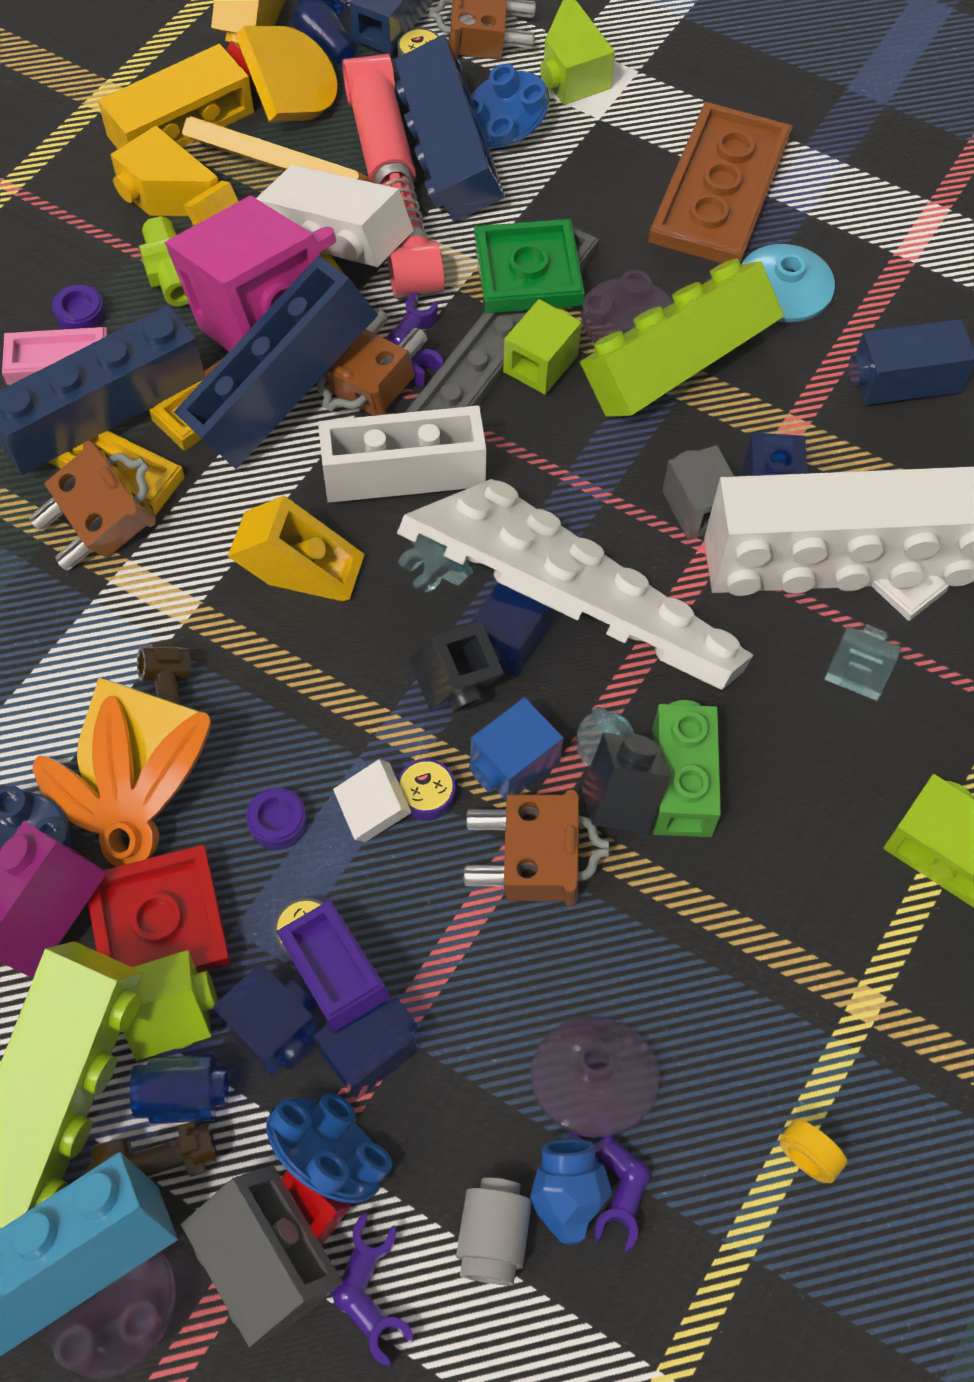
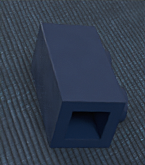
(384, 21)
(912, 362)

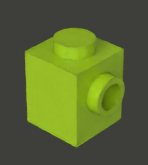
(541, 346)
(171, 1006)

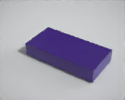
(333, 965)

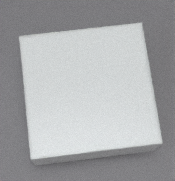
(914, 599)
(372, 800)

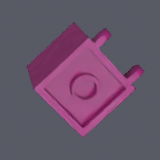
(241, 265)

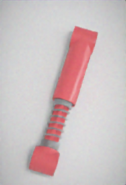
(372, 95)

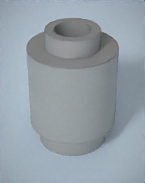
(493, 1232)

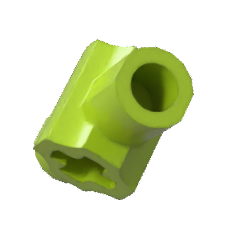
(158, 262)

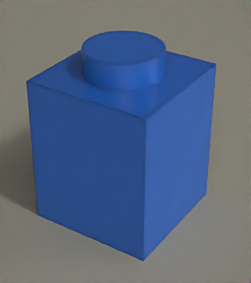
(514, 750)

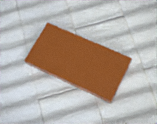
(720, 184)

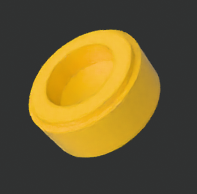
(812, 1151)

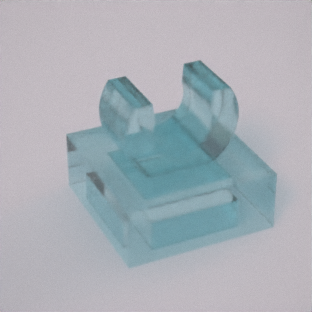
(435, 564)
(863, 661)

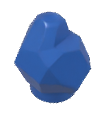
(569, 1188)

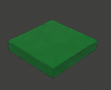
(528, 264)

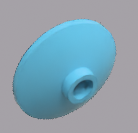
(798, 279)

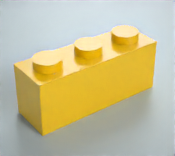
(201, 86)

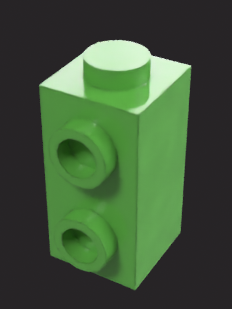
(692, 755)

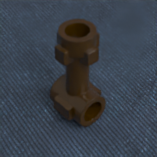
(164, 666)
(193, 1149)

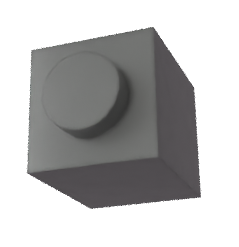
(692, 487)

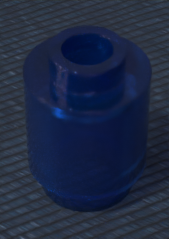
(178, 1089)

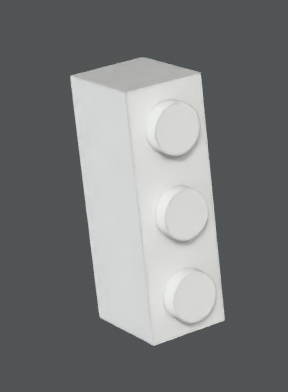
(364, 215)
(402, 453)

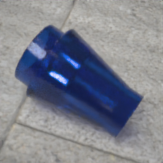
(322, 25)

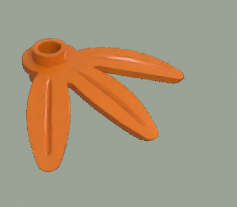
(119, 803)

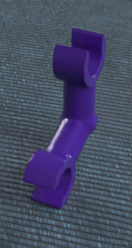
(420, 320)
(633, 1179)
(356, 1302)

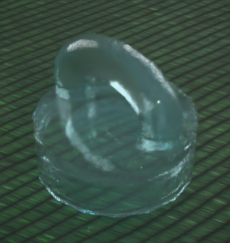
(592, 728)

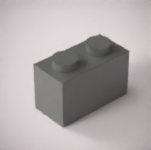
(261, 1254)

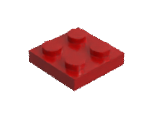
(160, 910)

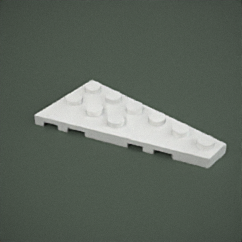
(573, 577)

